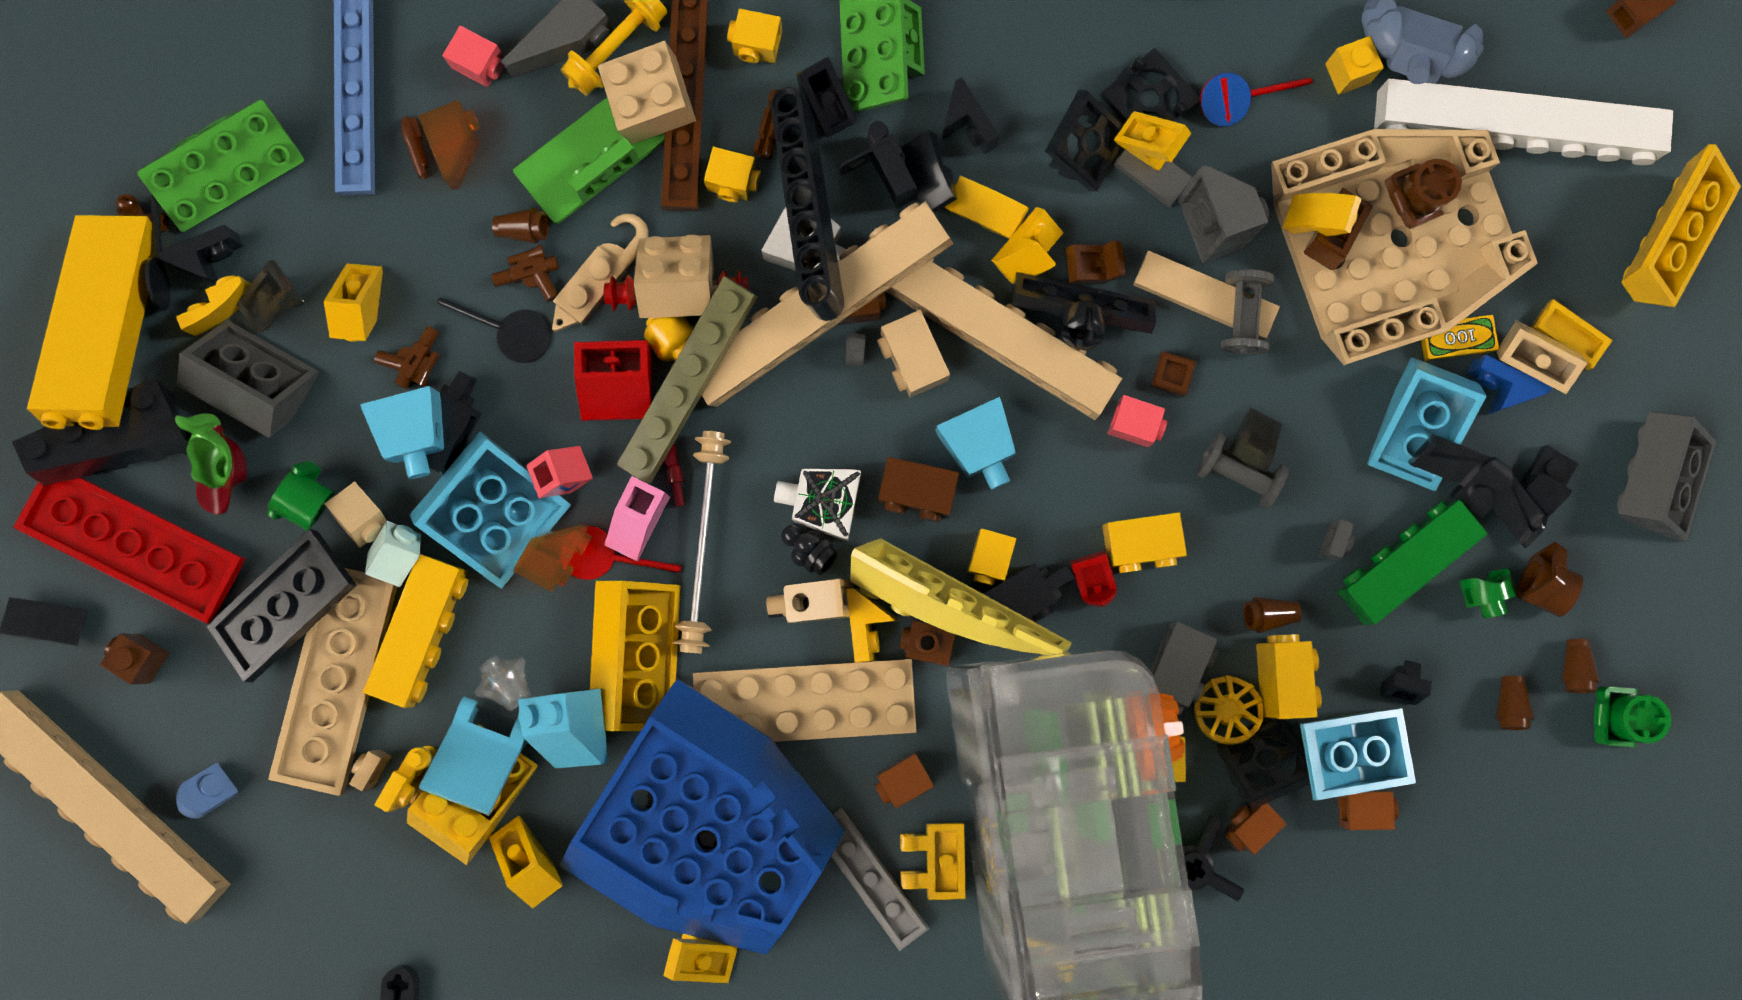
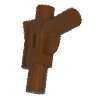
(532, 270)
(412, 362)

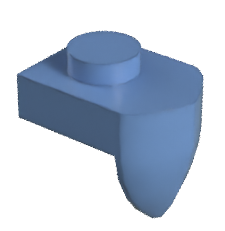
(204, 792)

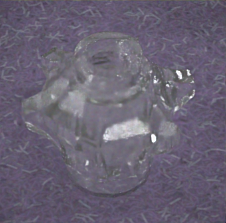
(503, 681)

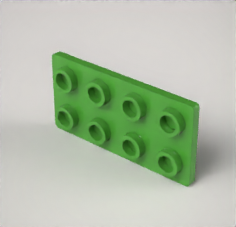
(879, 50)
(581, 162)
(220, 164)

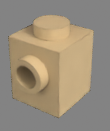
(356, 514)

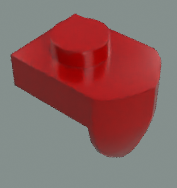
(1095, 579)

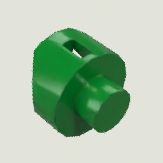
(1489, 592)

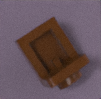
(1095, 262)

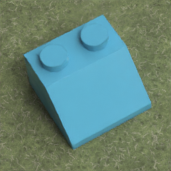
(566, 728)

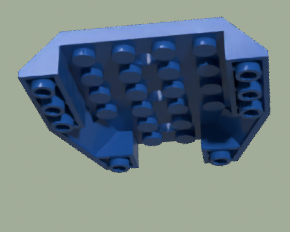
(715, 777)

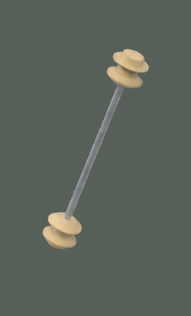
(711, 454)

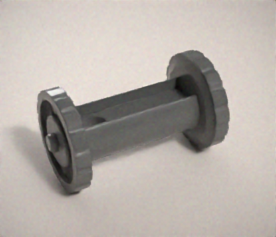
(1247, 312)
(1225, 463)

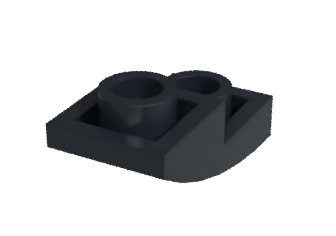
(926, 168)
(43, 621)

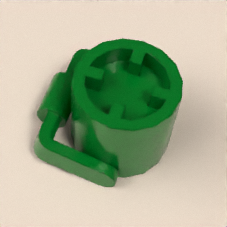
(300, 496)
(1629, 717)

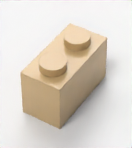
(913, 354)
(1541, 357)

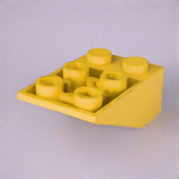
(462, 829)

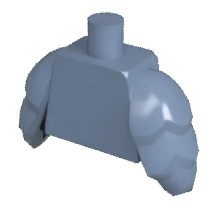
(1420, 43)

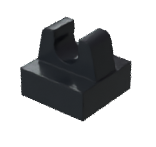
(1407, 684)

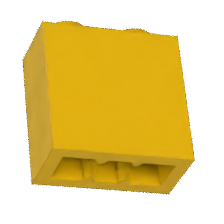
(1288, 677)

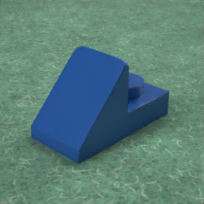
(1513, 385)

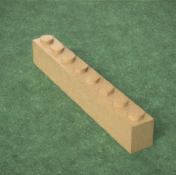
(864, 275)
(1008, 337)
(106, 811)

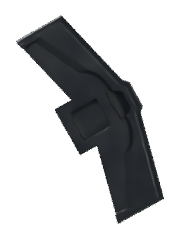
(1483, 485)

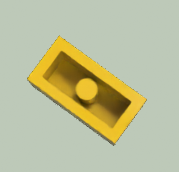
(1144, 541)

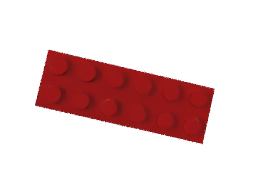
(132, 545)

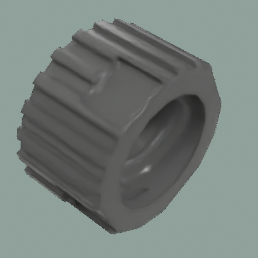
(855, 349)

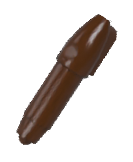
(412, 138)

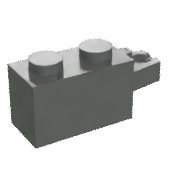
(1182, 663)

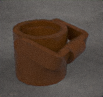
(1424, 190)
(1549, 582)

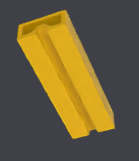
(94, 323)

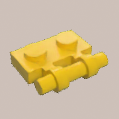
(404, 783)

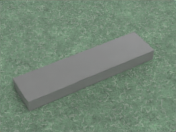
(876, 885)

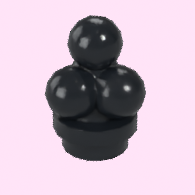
(810, 549)

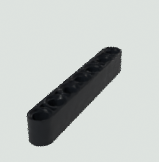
(805, 182)

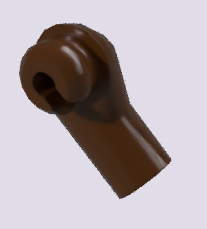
(128, 206)

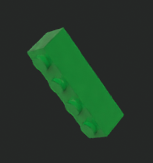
(1411, 561)

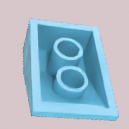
(1422, 405)
(1357, 753)

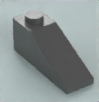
(567, 27)

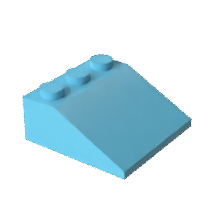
(487, 510)

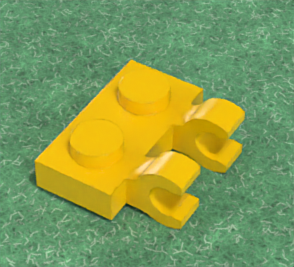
(945, 861)

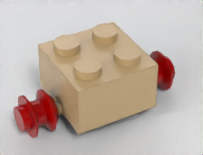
(670, 278)

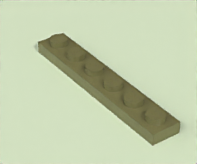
(687, 380)

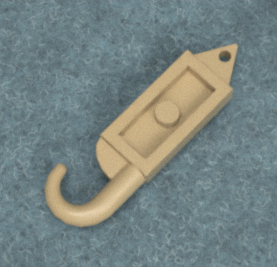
(586, 288)

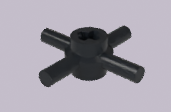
(1205, 874)

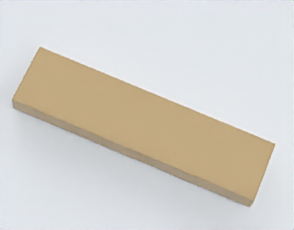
(1197, 291)

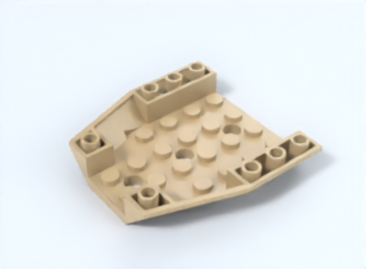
(1390, 292)

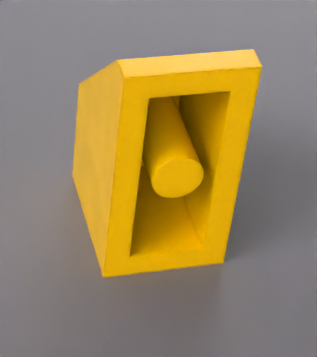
(354, 302)
(524, 863)

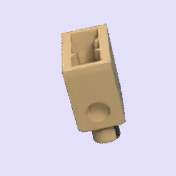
(826, 601)

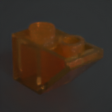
(549, 555)

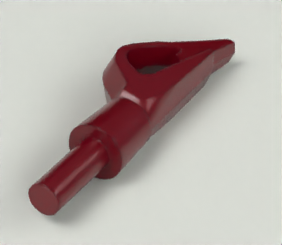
(674, 475)

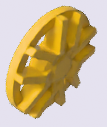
(1229, 710)

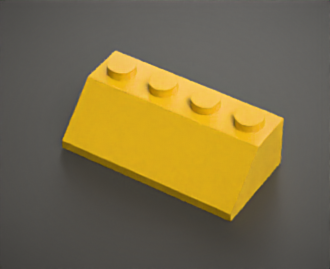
(1682, 230)
(633, 649)

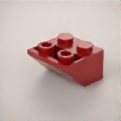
(613, 379)

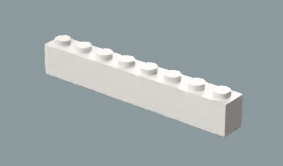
(1530, 120)

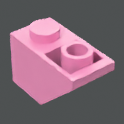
(635, 518)

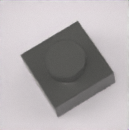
(1337, 540)

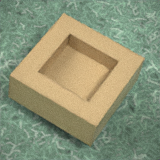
(369, 769)

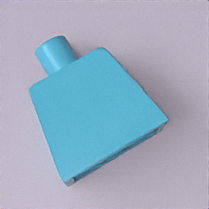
(407, 428)
(980, 442)

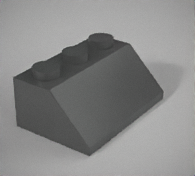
(1221, 213)
(245, 377)
(1667, 475)

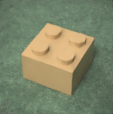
(646, 92)

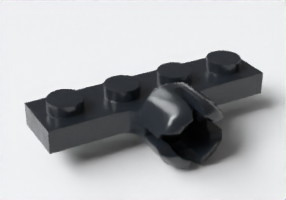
(1083, 308)

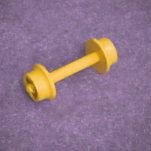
(582, 73)

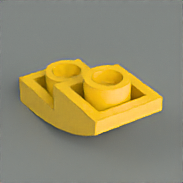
(987, 208)
(1323, 213)
(223, 304)

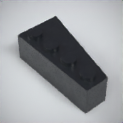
(144, 434)

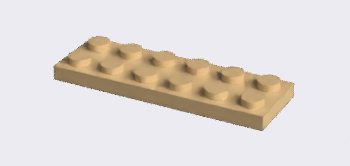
(328, 688)
(818, 699)

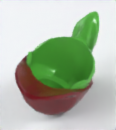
(215, 461)

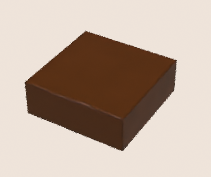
(1173, 373)

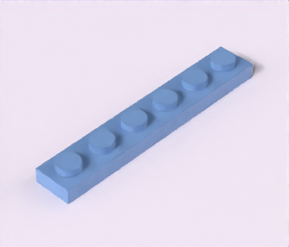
(354, 97)

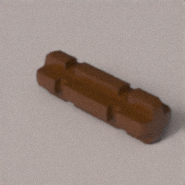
(764, 145)

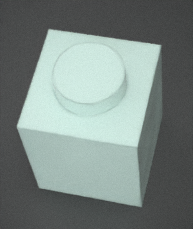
(393, 553)

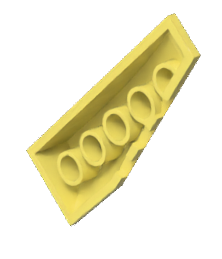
(945, 602)

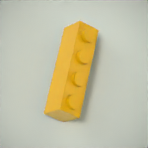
(416, 632)

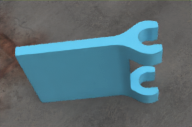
(472, 761)

